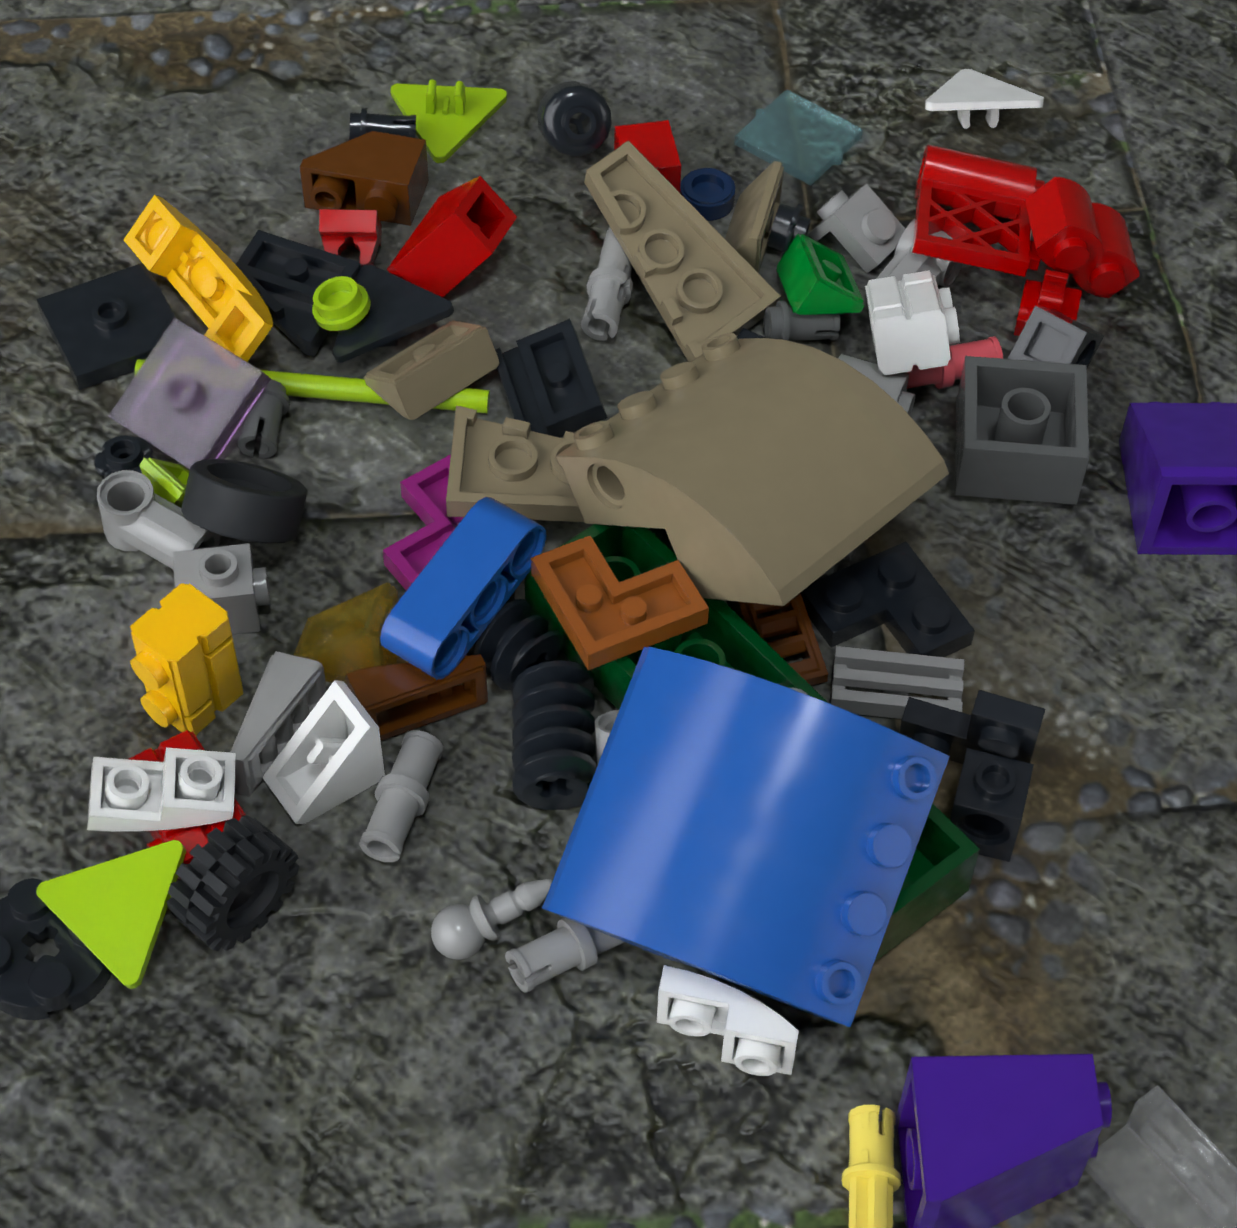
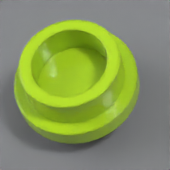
(340, 304)

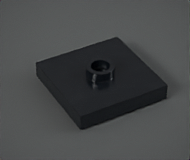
(107, 323)

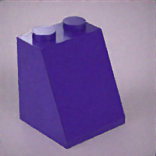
(1182, 477)
(995, 1134)

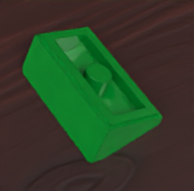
(818, 279)

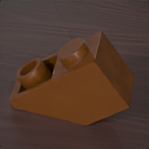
(369, 174)

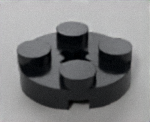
(52, 983)

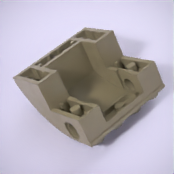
(754, 465)

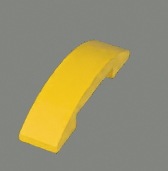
(202, 276)

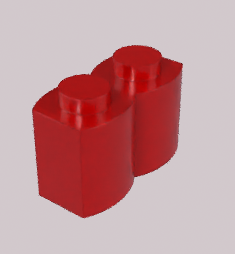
(1081, 237)

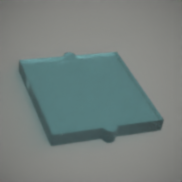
(799, 136)

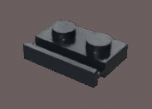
(551, 381)

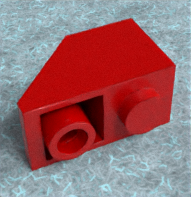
(454, 237)

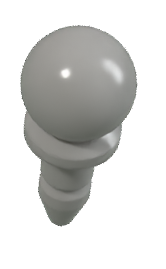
(462, 929)

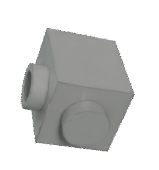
(228, 579)

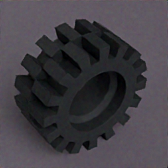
(232, 882)

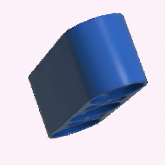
(462, 587)

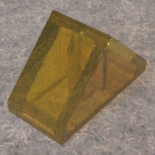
(349, 634)

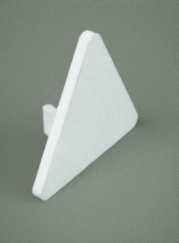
(977, 91)

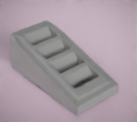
(279, 707)

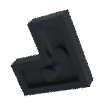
(890, 591)
(994, 727)

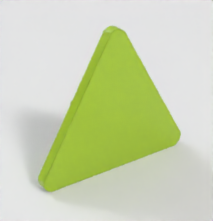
(447, 113)
(118, 906)

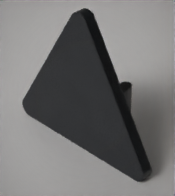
(394, 312)

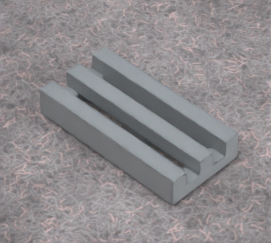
(897, 677)

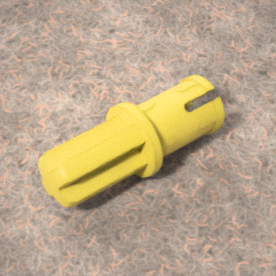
(871, 1167)

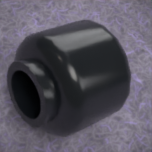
(557, 111)

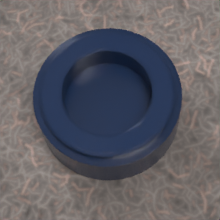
(709, 192)

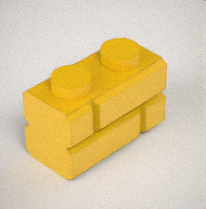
(186, 660)

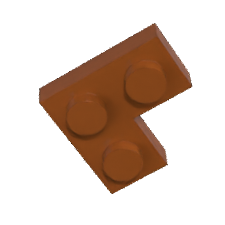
(611, 616)

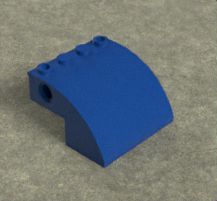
(747, 832)

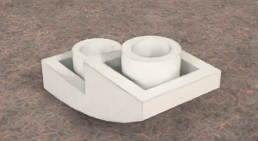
(172, 794)
(753, 1033)

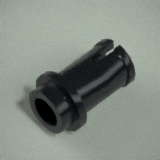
(393, 124)

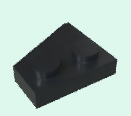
(286, 280)

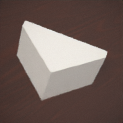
(328, 757)

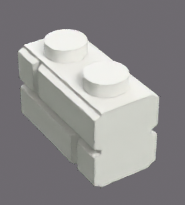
(911, 322)

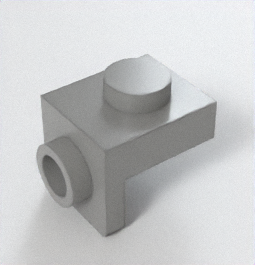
(860, 225)

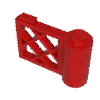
(977, 191)

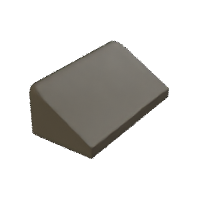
(755, 215)
(434, 368)

